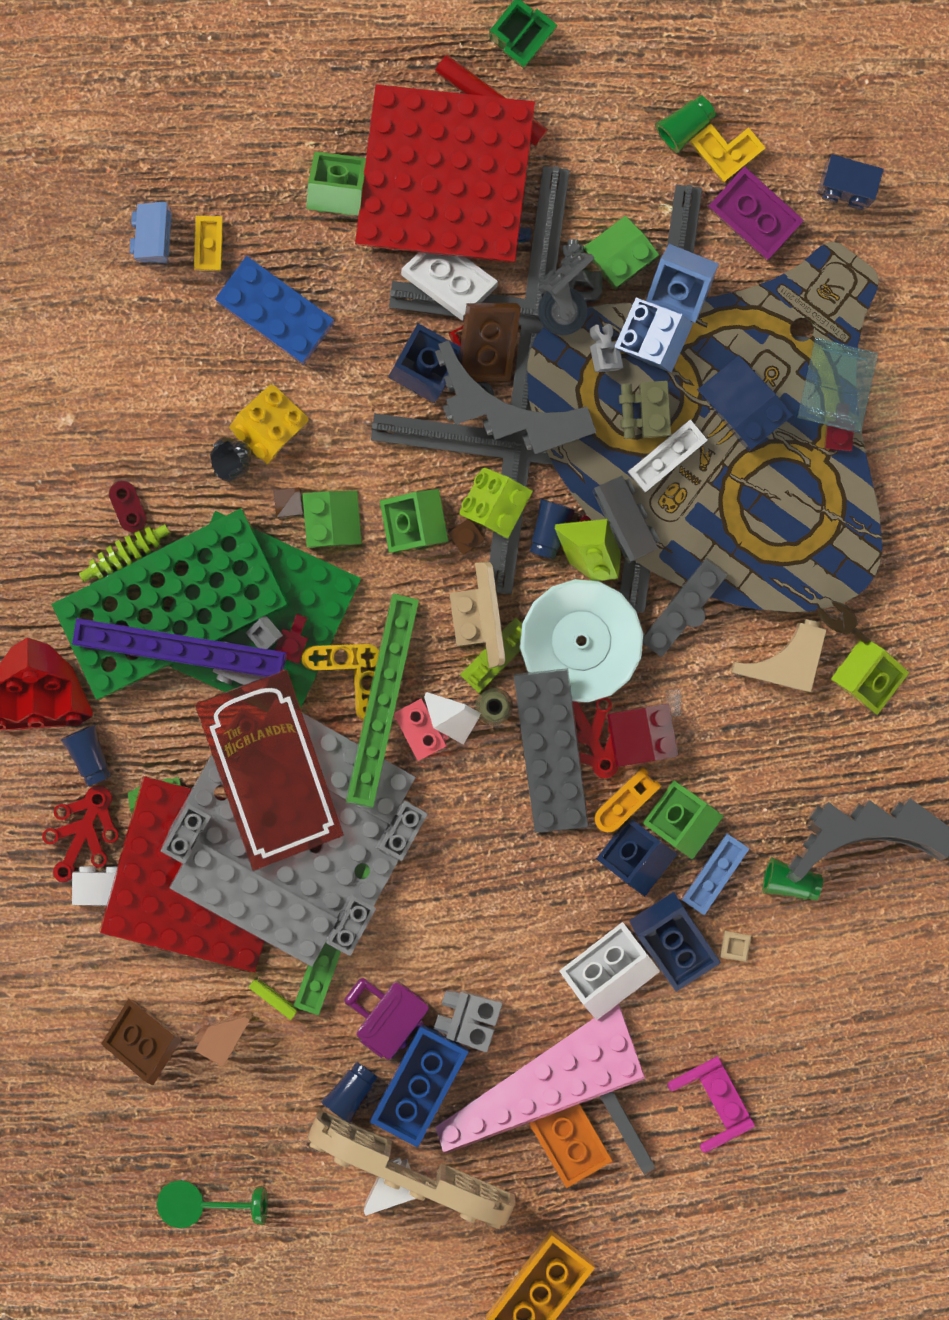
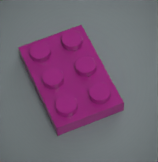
(755, 213)

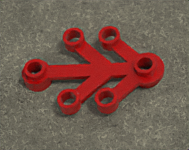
(590, 735)
(84, 830)

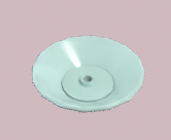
(610, 632)

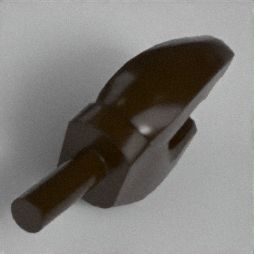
(845, 623)

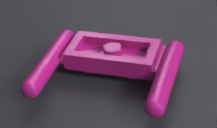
(723, 1097)

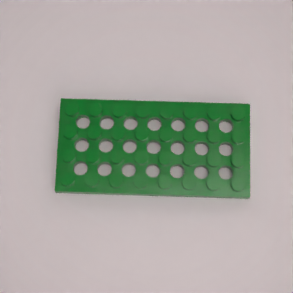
(165, 561)

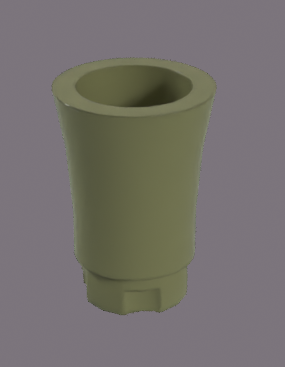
(505, 706)

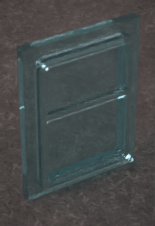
(837, 385)

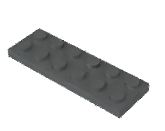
(551, 750)

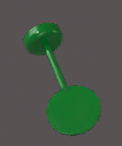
(182, 1204)

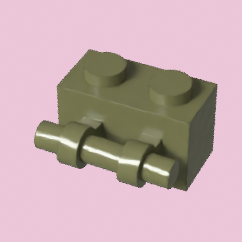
(653, 410)

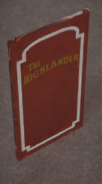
(269, 769)

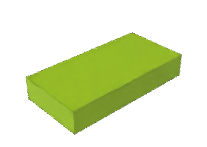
(273, 998)

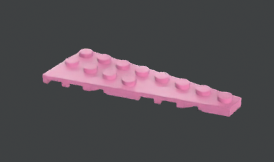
(577, 1069)

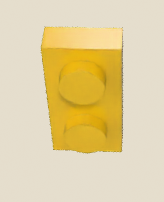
(208, 243)

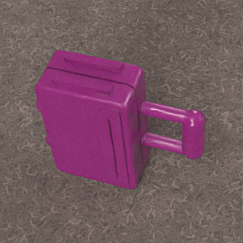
(390, 1020)

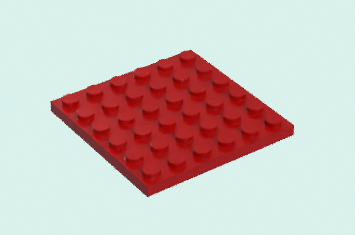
(445, 173)
(150, 912)

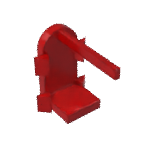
(454, 337)

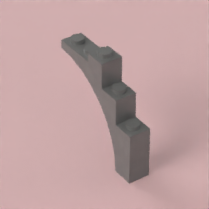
(471, 401)
(834, 829)

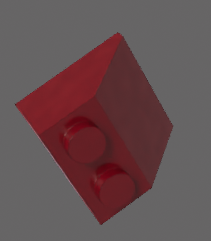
(642, 735)

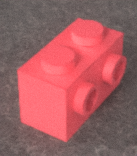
(418, 729)

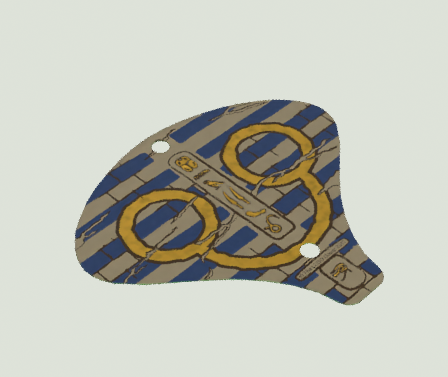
(781, 519)

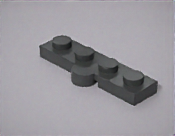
(685, 607)

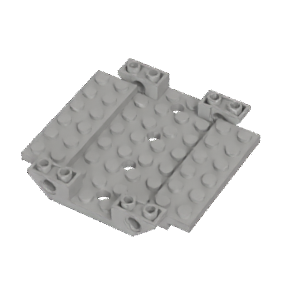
(307, 894)

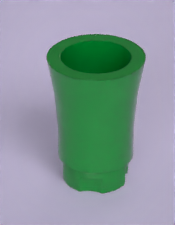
(685, 123)
(777, 883)

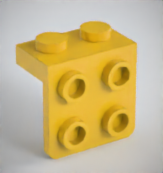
(268, 423)

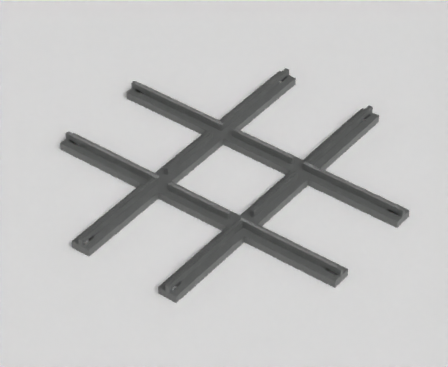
(512, 447)

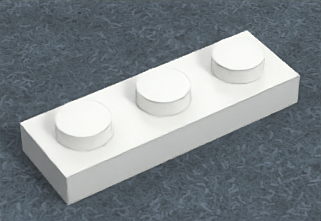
(667, 456)

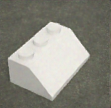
(609, 971)

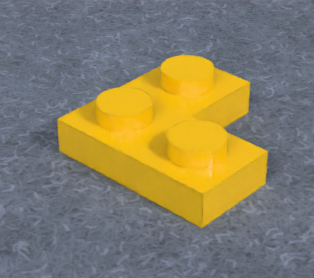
(723, 157)

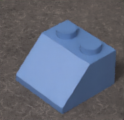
(152, 232)
(682, 282)

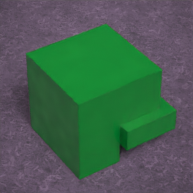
(521, 32)

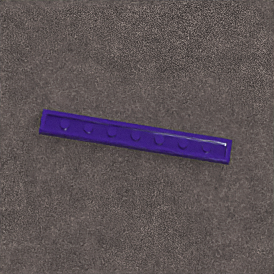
(178, 648)

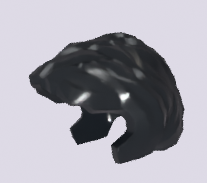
(230, 458)

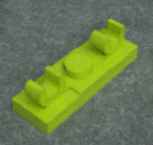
(478, 672)

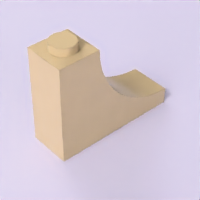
(794, 664)

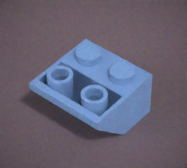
(654, 334)

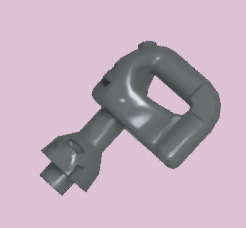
(584, 277)

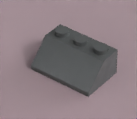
(626, 518)

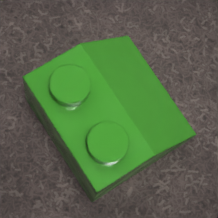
(335, 183)
(621, 252)
(331, 518)
(414, 520)
(683, 819)

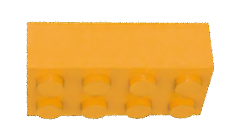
(544, 1282)

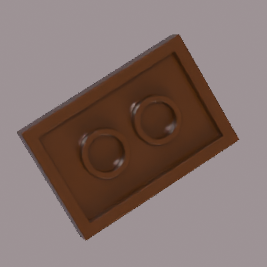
(489, 340)
(141, 1041)

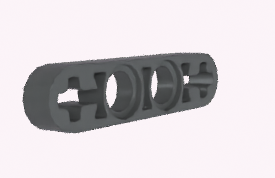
(628, 1132)

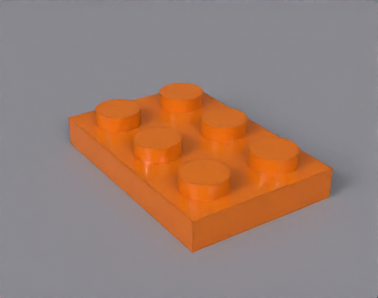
(571, 1144)

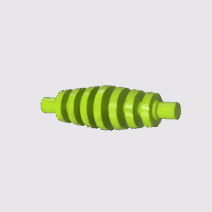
(124, 552)

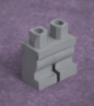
(469, 1013)

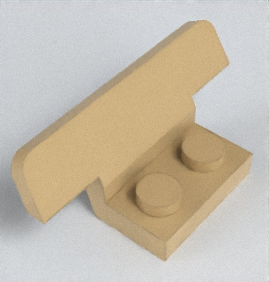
(477, 615)

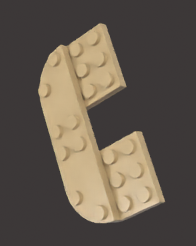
(371, 1153)

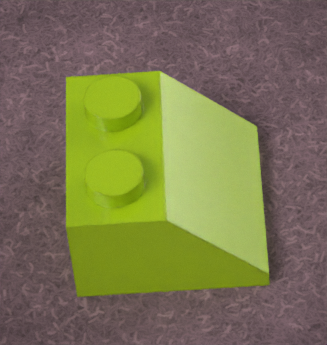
(591, 548)
(870, 675)

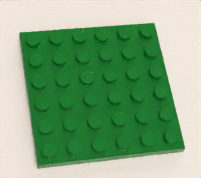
(311, 589)

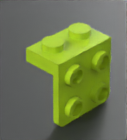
(495, 502)

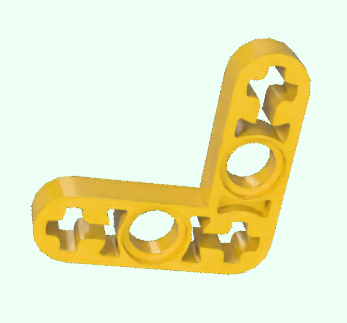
(353, 662)

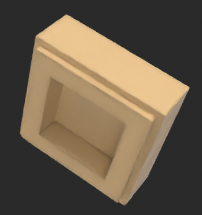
(735, 946)

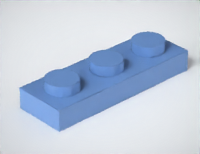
(715, 874)

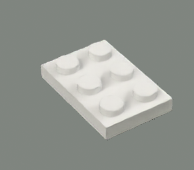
(449, 280)

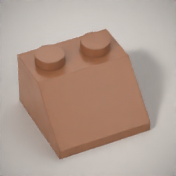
(221, 1037)

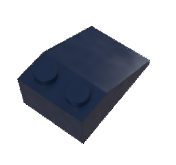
(744, 403)
(674, 941)

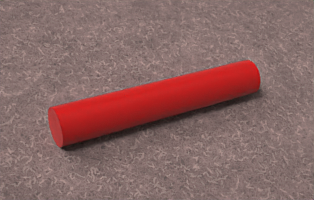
(471, 84)

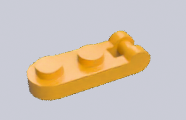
(625, 802)

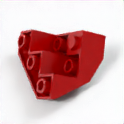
(39, 689)

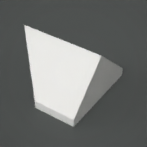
(451, 717)

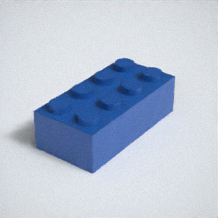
(275, 310)
(419, 1085)

